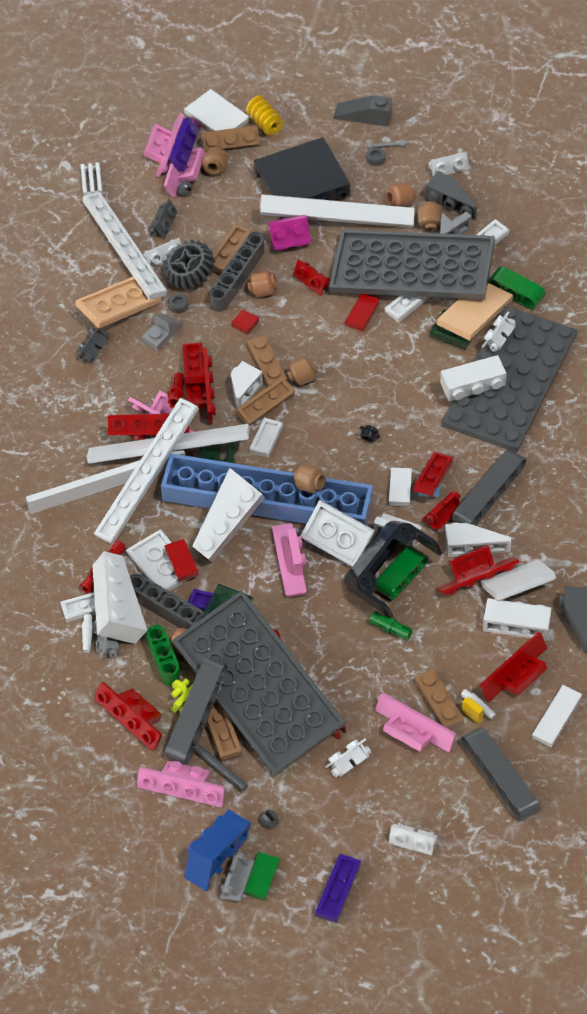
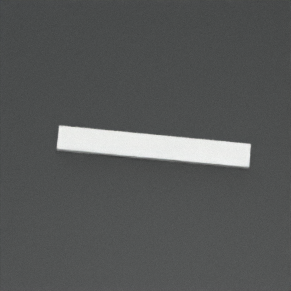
(337, 211)
(124, 246)
(405, 305)
(187, 441)
(146, 471)
(85, 486)

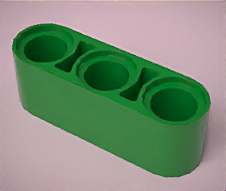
(523, 290)
(401, 572)
(160, 647)

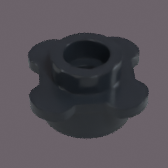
(369, 433)

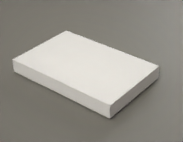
(216, 113)
(337, 533)
(153, 561)
(518, 580)

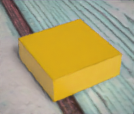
(473, 710)

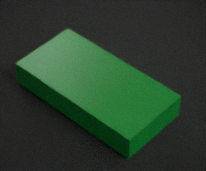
(262, 876)

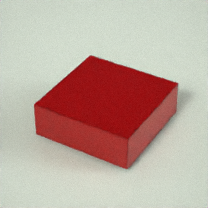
(245, 321)

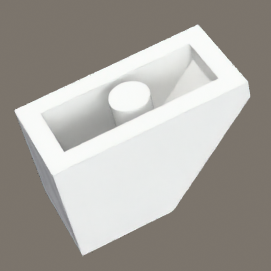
(245, 382)

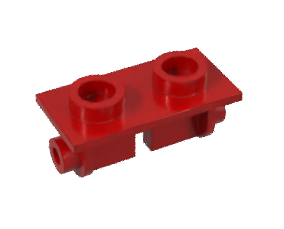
(310, 277)
(442, 511)

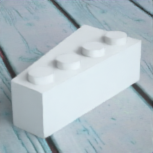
(227, 515)
(115, 600)

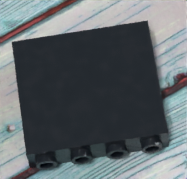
(304, 172)

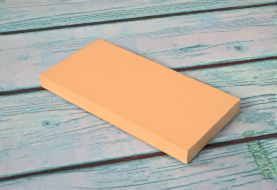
(115, 303)
(470, 316)

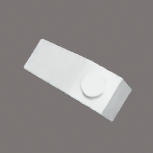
(466, 537)

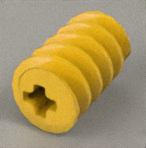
(265, 115)

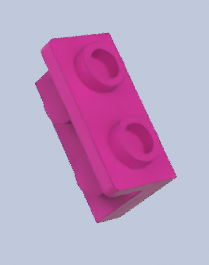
(289, 232)

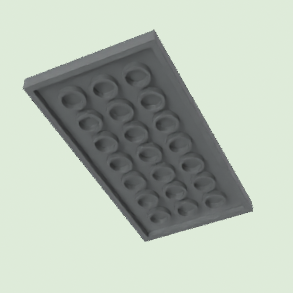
(412, 264)
(531, 363)
(264, 684)

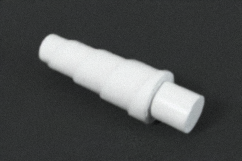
(87, 631)
(487, 711)

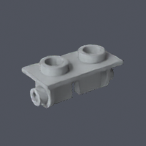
(106, 645)
(237, 878)

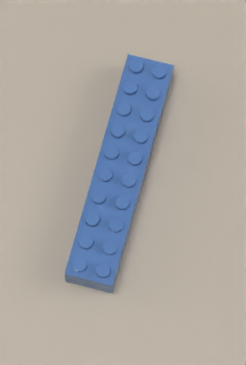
(198, 481)

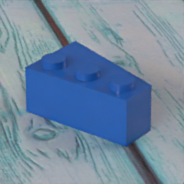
(214, 847)

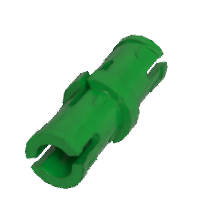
(391, 625)

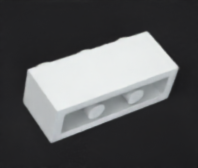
(473, 378)
(516, 618)

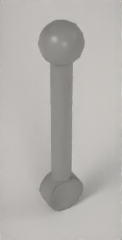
(402, 143)

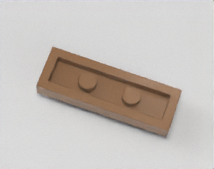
(231, 137)
(229, 247)
(265, 359)
(265, 401)
(438, 699)
(223, 733)

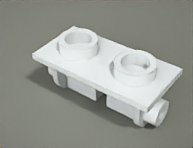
(449, 164)
(157, 255)
(502, 326)
(341, 763)
(407, 838)

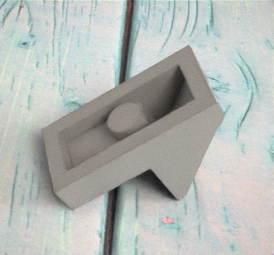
(458, 226)
(161, 331)

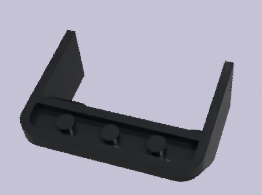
(362, 578)

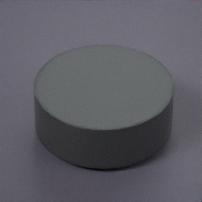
(376, 156)
(178, 303)

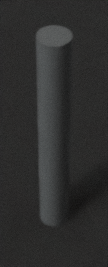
(221, 768)

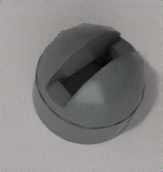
(183, 188)
(266, 822)

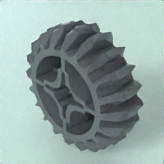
(189, 264)

